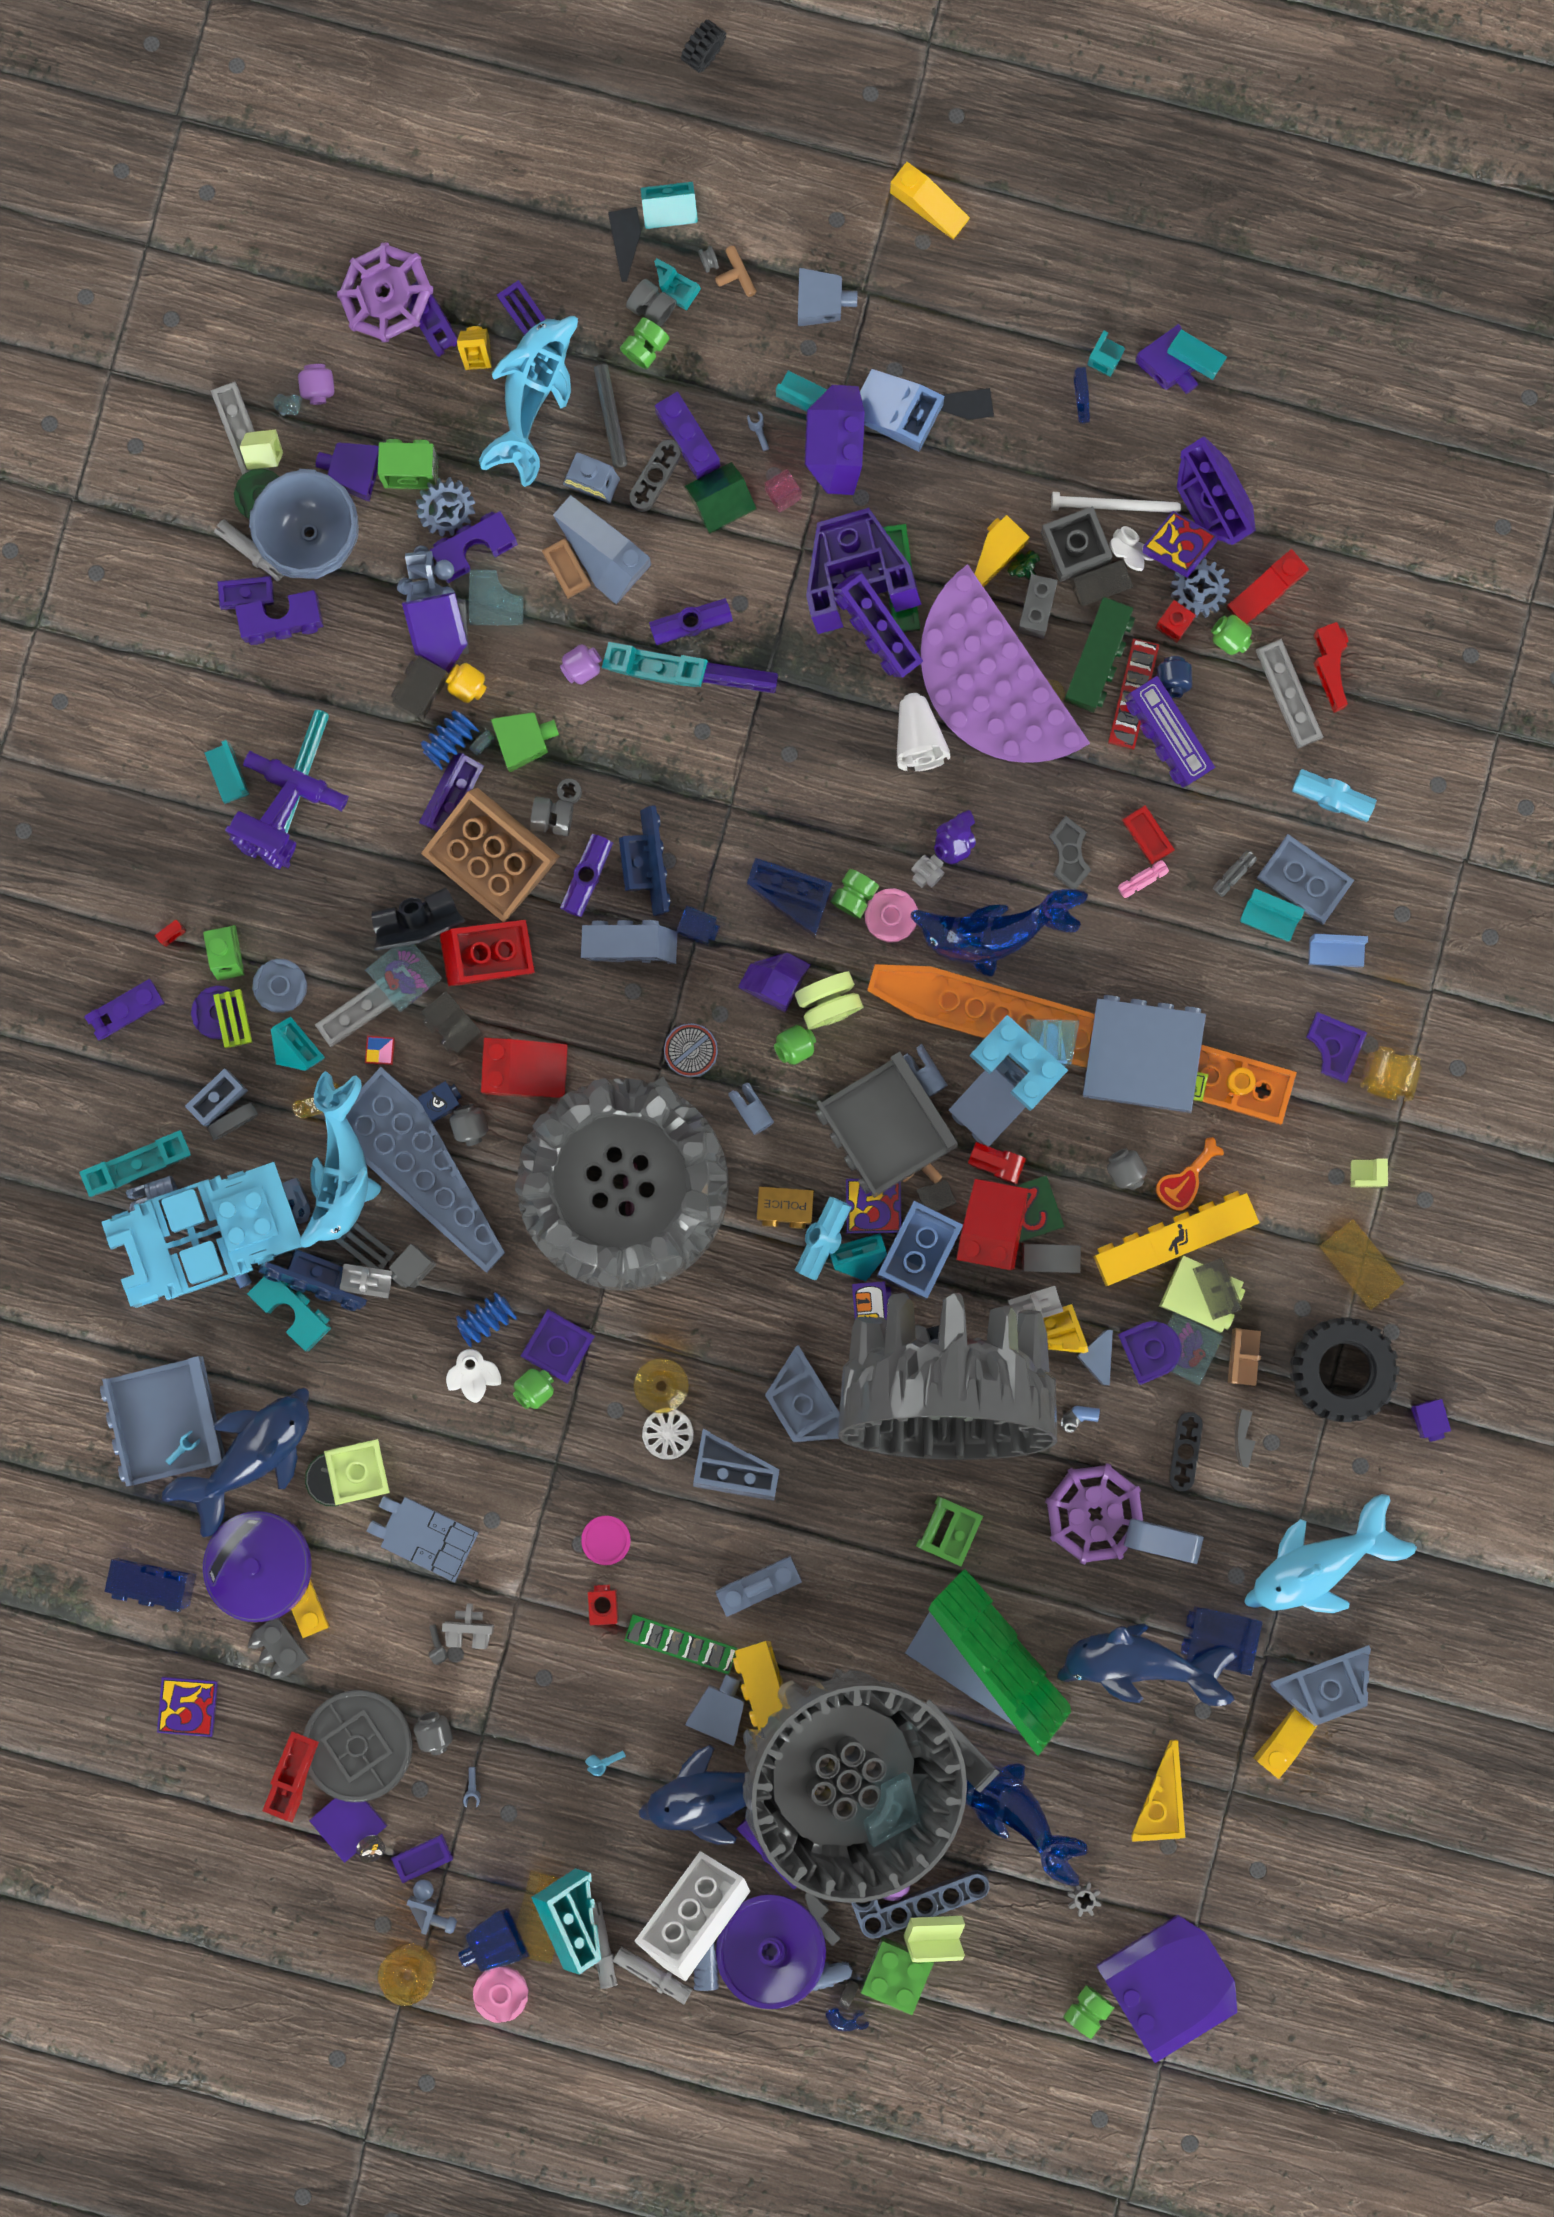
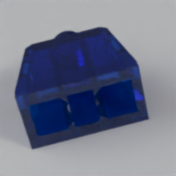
(494, 1943)

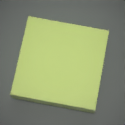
(356, 1472)

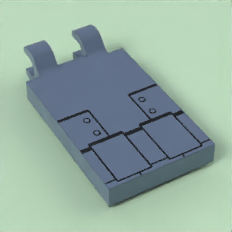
(425, 1537)

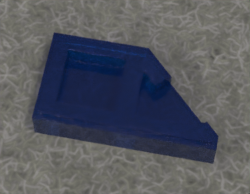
(1082, 394)

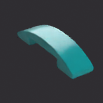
(654, 666)
(135, 1164)

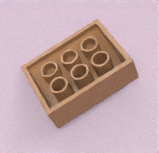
(490, 854)

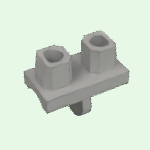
(366, 1281)
(1042, 1300)
(455, 1630)

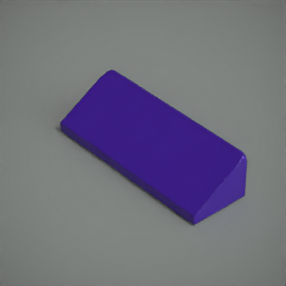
(740, 678)
(455, 783)

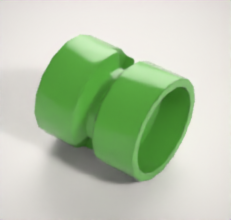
(646, 334)
(854, 894)
(1088, 2012)

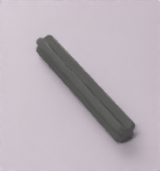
(610, 416)

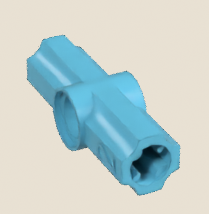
(1334, 795)
(823, 1238)

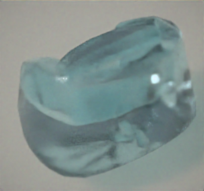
(287, 404)

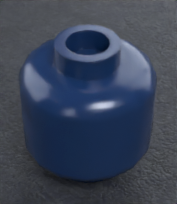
(1175, 675)

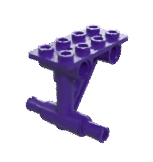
(267, 835)

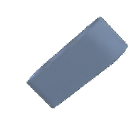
(1163, 1541)

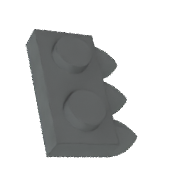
(279, 1647)

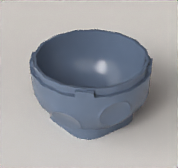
(292, 507)

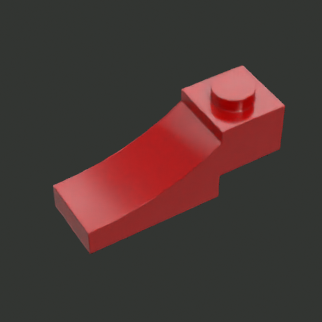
(1268, 587)
(1331, 643)
(290, 1777)

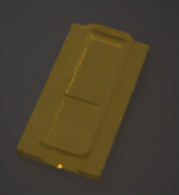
(1361, 1264)
(529, 1922)

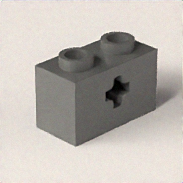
(1037, 606)
(411, 1267)

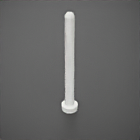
(1112, 504)

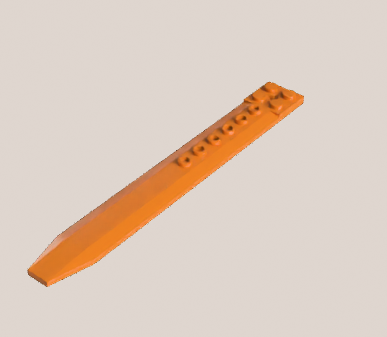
(980, 1006)

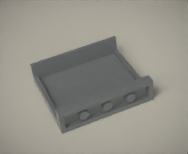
(886, 1126)

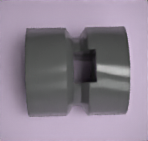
(649, 302)
(542, 816)

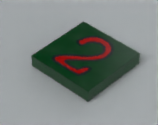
(1040, 1211)

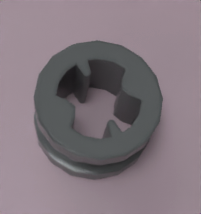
(708, 259)
(577, 789)

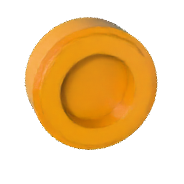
(1241, 1081)

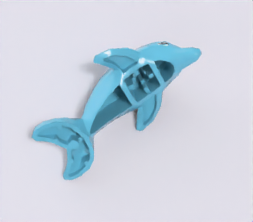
(531, 374)
(344, 1181)
(1308, 1572)

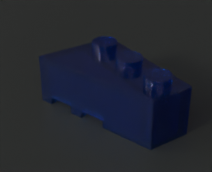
(791, 893)
(150, 1584)

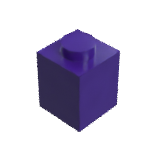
(1431, 1419)

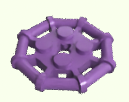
(397, 299)
(1079, 1516)

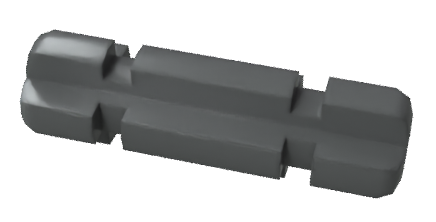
(1234, 873)

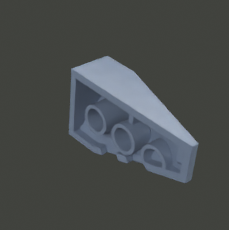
(604, 552)

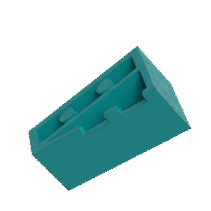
(569, 1920)

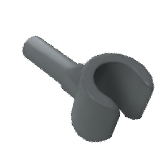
(439, 1654)

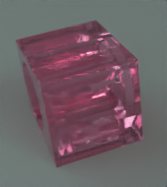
(783, 490)

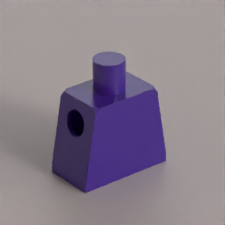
(1163, 367)
(352, 467)

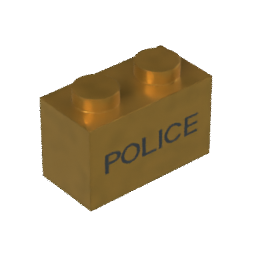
(785, 1206)

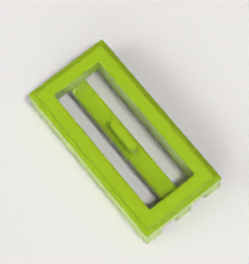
(222, 1021)

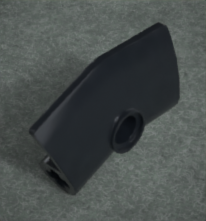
(415, 920)

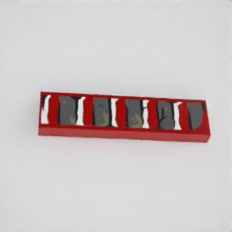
(1137, 672)

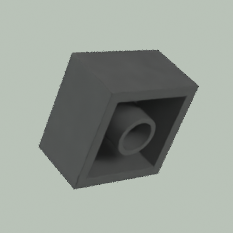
(1076, 544)

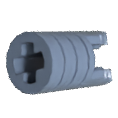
(929, 1076)
(755, 1113)
(151, 1190)
(707, 1972)
(833, 1974)

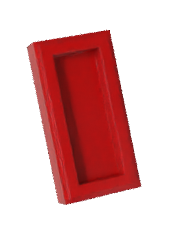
(1148, 835)

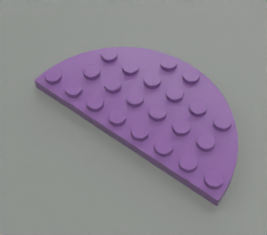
(988, 681)

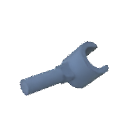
(758, 428)
(472, 1788)

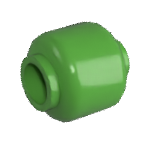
(1231, 634)
(794, 1044)
(533, 1388)

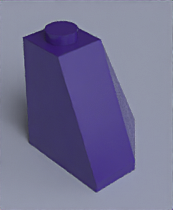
(775, 979)

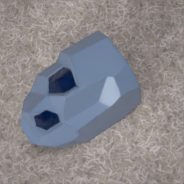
(297, 1200)

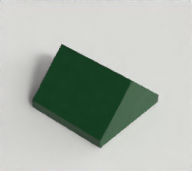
(721, 497)

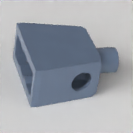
(822, 297)
(719, 1711)

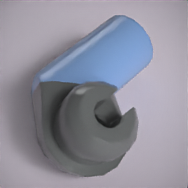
(1077, 1415)

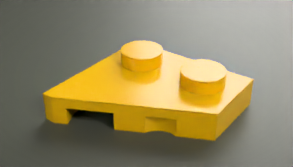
(1065, 1331)

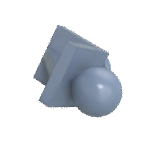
(421, 565)
(420, 589)
(424, 1910)

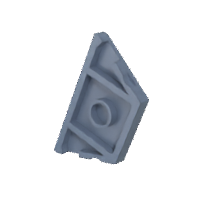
(803, 1401)
(1329, 1687)

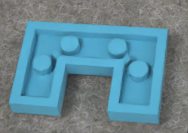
(1015, 1042)

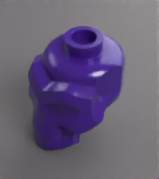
(955, 838)

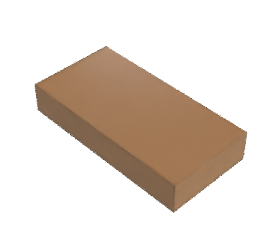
(566, 568)

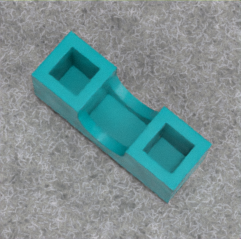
(308, 1325)

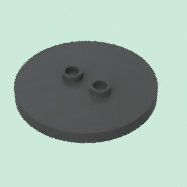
(360, 1747)

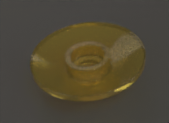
(646, 1385)

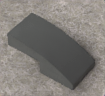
(1051, 1258)
(1243, 1446)
(818, 1909)

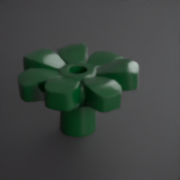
(1024, 565)

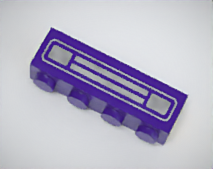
(1169, 732)

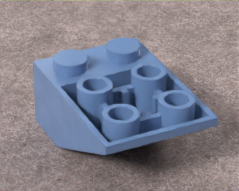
(900, 408)

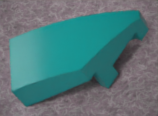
(676, 285)

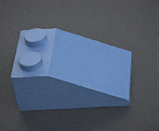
(919, 1250)

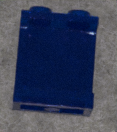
(1220, 1629)

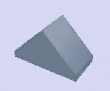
(1098, 1357)

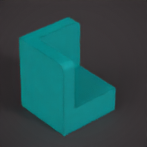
(1105, 355)

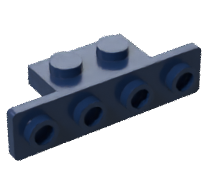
(644, 862)
(313, 1275)

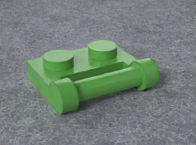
(958, 1534)

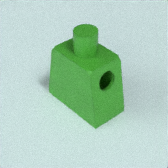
(522, 738)
(224, 952)

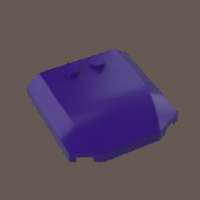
(1171, 1986)

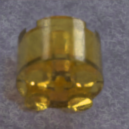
(1391, 1074)
(422, 1969)

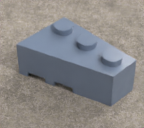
(628, 942)
(732, 1470)

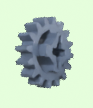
(444, 494)
(1210, 588)

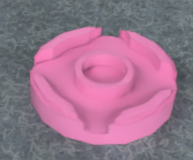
(890, 915)
(500, 1994)

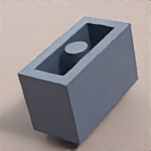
(216, 1098)

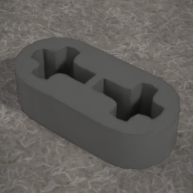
(232, 1121)

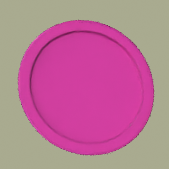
(605, 1540)

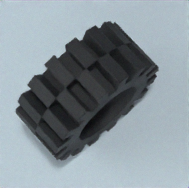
(703, 46)

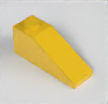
(928, 200)
(474, 348)
(1000, 547)
(1285, 1743)

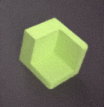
(261, 449)
(1369, 1173)

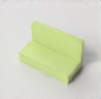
(935, 1938)

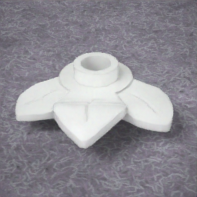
(1127, 545)
(472, 1379)

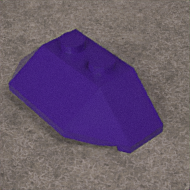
(836, 439)
(1214, 492)

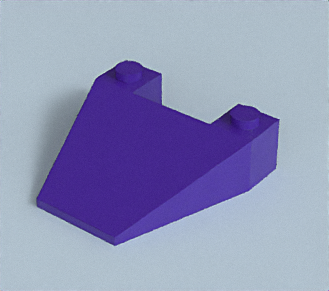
(852, 546)

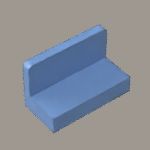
(1337, 950)

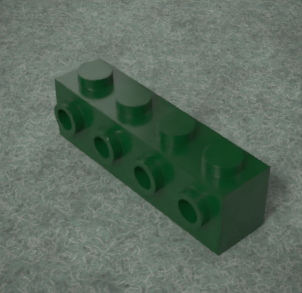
(1099, 654)

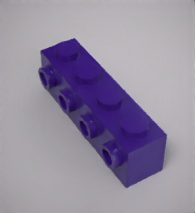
(877, 625)

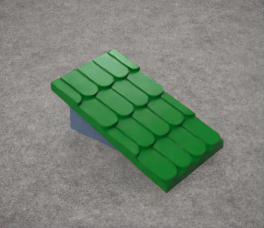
(982, 1657)

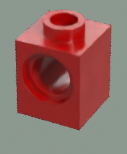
(1175, 621)
(603, 1618)

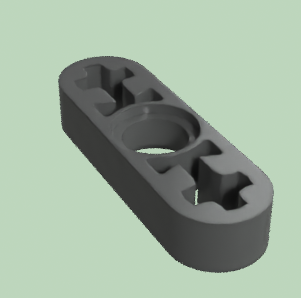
(658, 455)

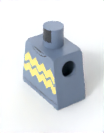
(591, 477)

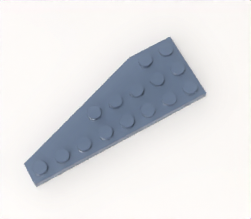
(414, 1161)

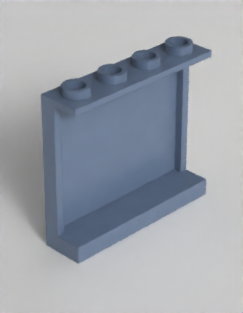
(1144, 1054)
(152, 1414)

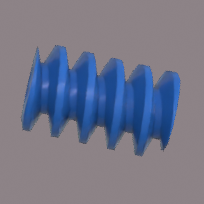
(448, 738)
(485, 1318)

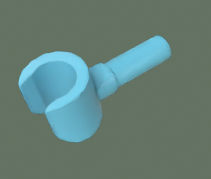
(184, 1445)
(598, 1767)

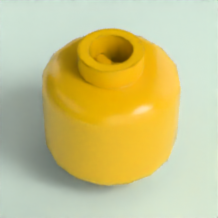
(466, 682)

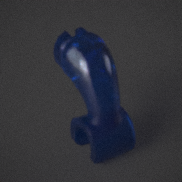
(839, 2023)

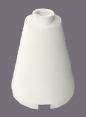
(919, 736)

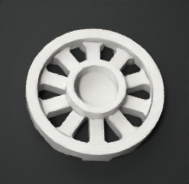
(668, 1434)

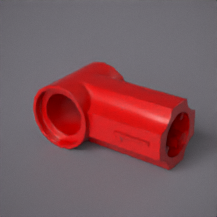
(1003, 1164)

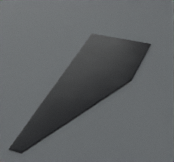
(626, 234)
(969, 404)

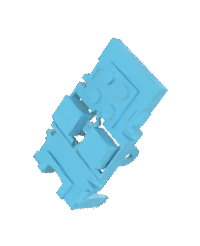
(249, 1214)

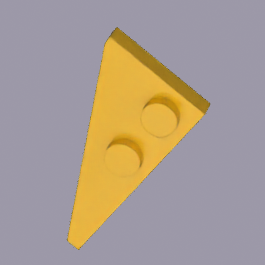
(1163, 1808)

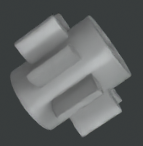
(928, 871)
(1088, 1906)

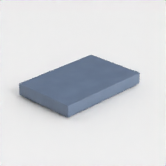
(1305, 879)

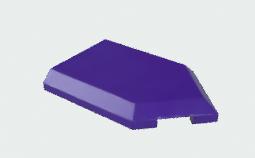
(436, 629)

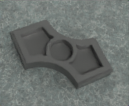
(1071, 865)

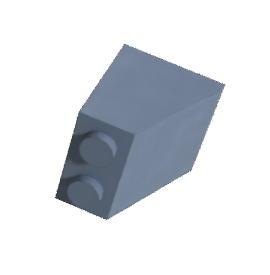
(988, 1104)

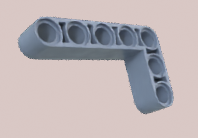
(909, 1903)

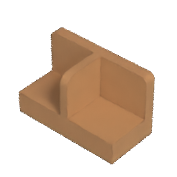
(1244, 1357)

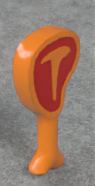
(1180, 1189)

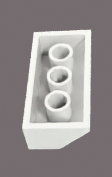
(693, 1915)

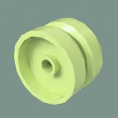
(830, 1004)

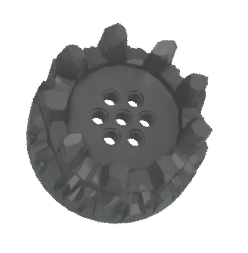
(666, 1229)
(951, 1392)
(827, 1847)

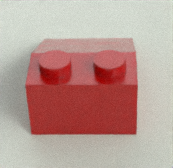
(486, 952)
(523, 1068)
(993, 1224)

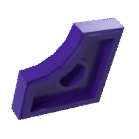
(1337, 1044)

